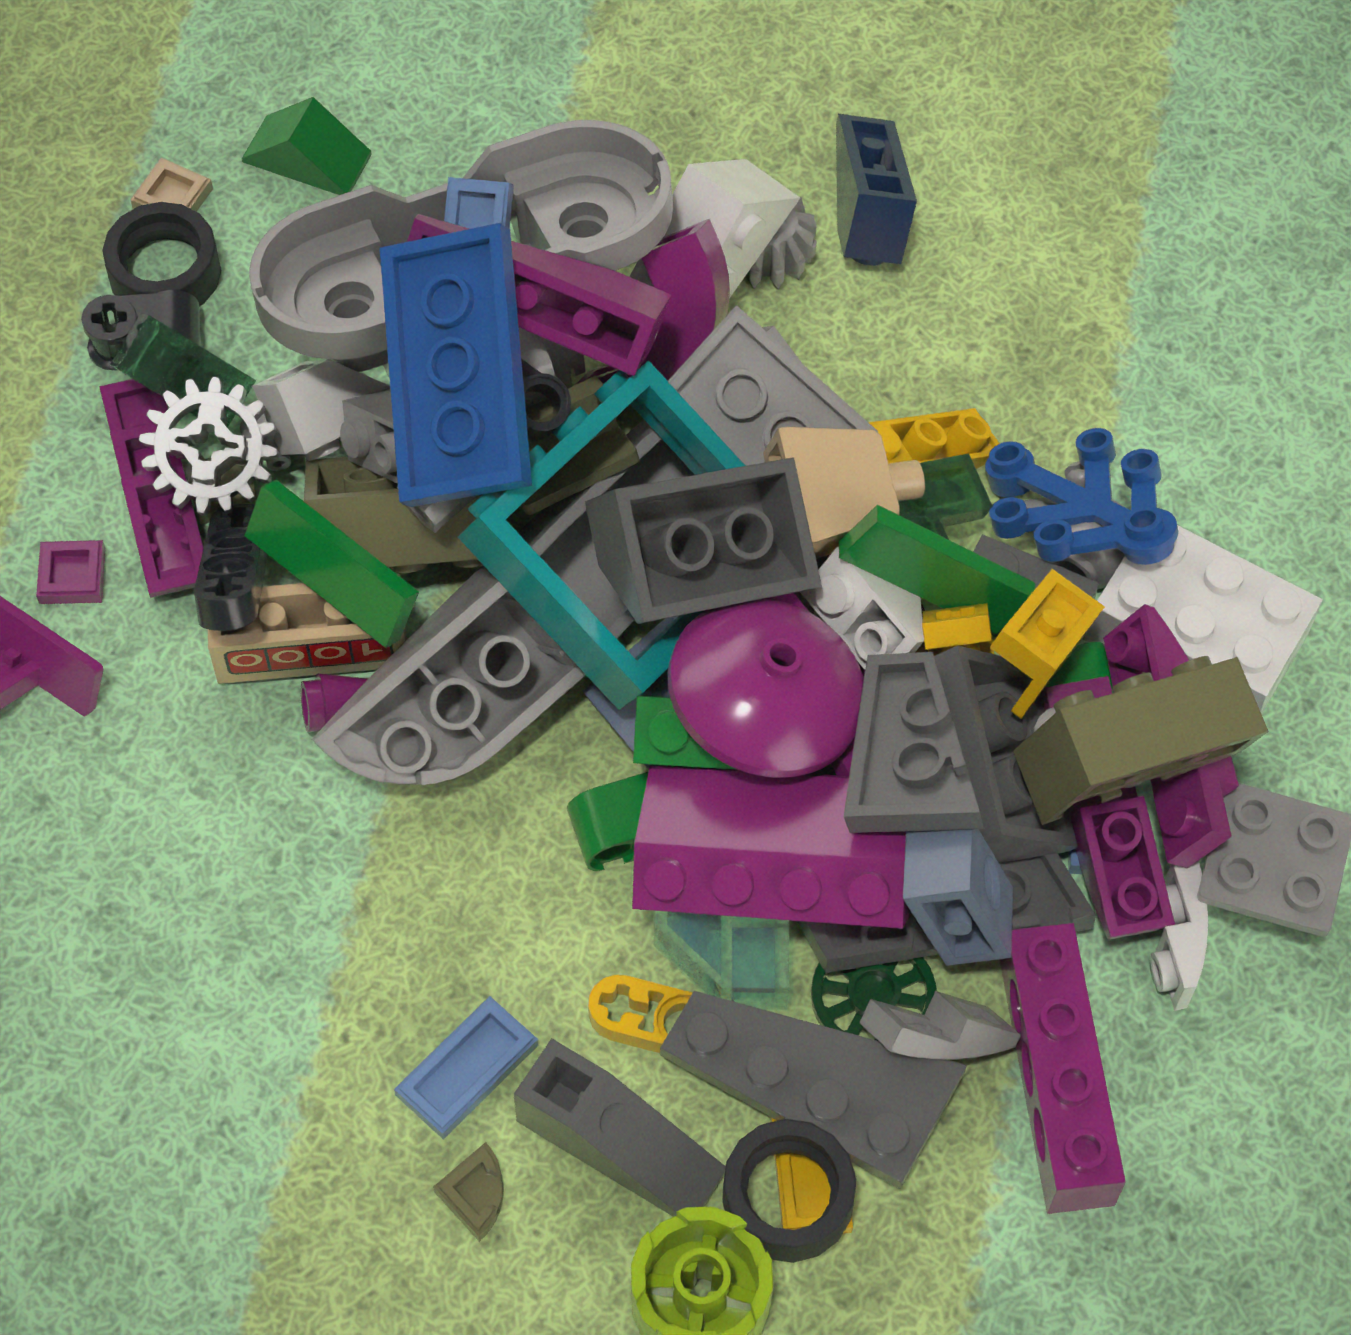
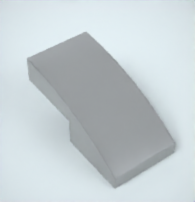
(946, 1031)

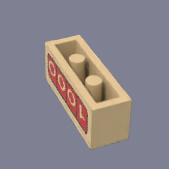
(294, 637)

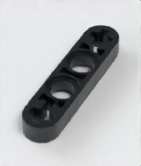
(229, 572)

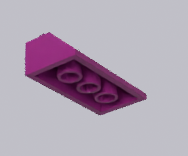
(763, 850)

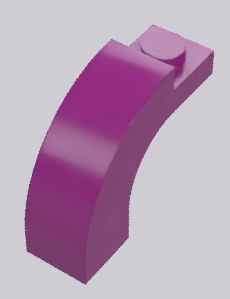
(696, 275)

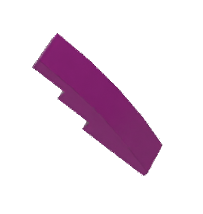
(164, 534)

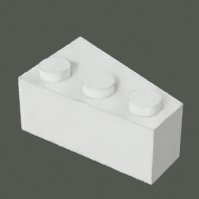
(741, 204)

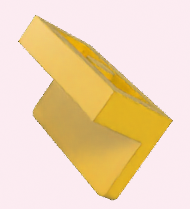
(1046, 633)

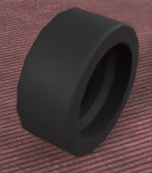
(155, 223)
(801, 1139)

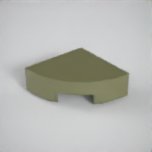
(474, 1191)

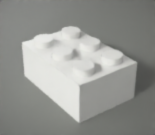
(1215, 609)

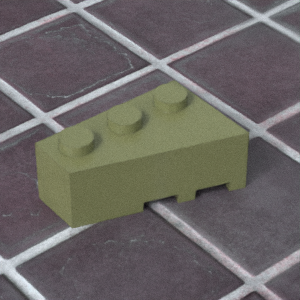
(1139, 734)

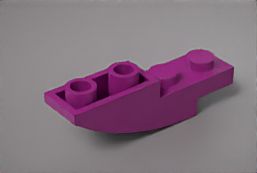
(1191, 803)
(1117, 848)

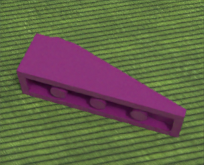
(577, 302)

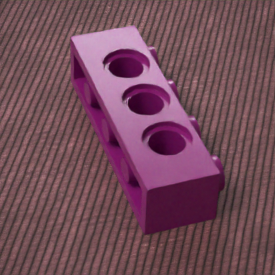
(1062, 1070)

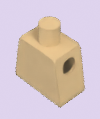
(843, 478)

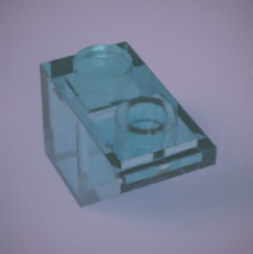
(728, 955)

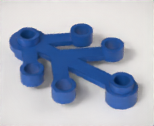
(1142, 533)

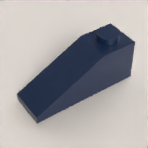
(872, 191)

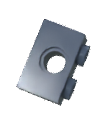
(958, 895)

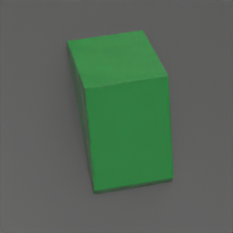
(309, 147)

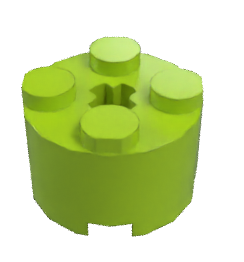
(701, 1246)

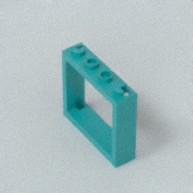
(539, 587)

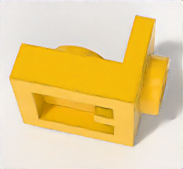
(958, 626)

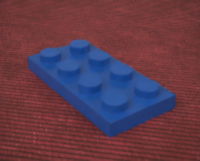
(455, 366)

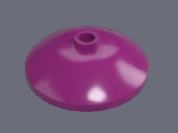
(754, 710)

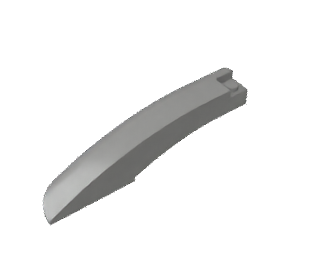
(481, 659)

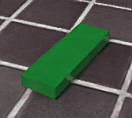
(331, 563)
(933, 566)

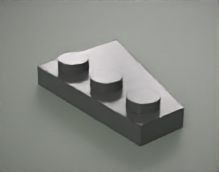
(907, 753)

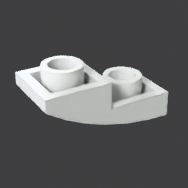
(1182, 946)

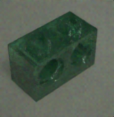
(166, 359)

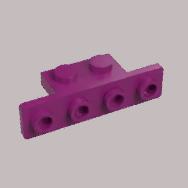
(40, 657)

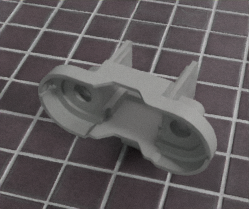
(573, 195)

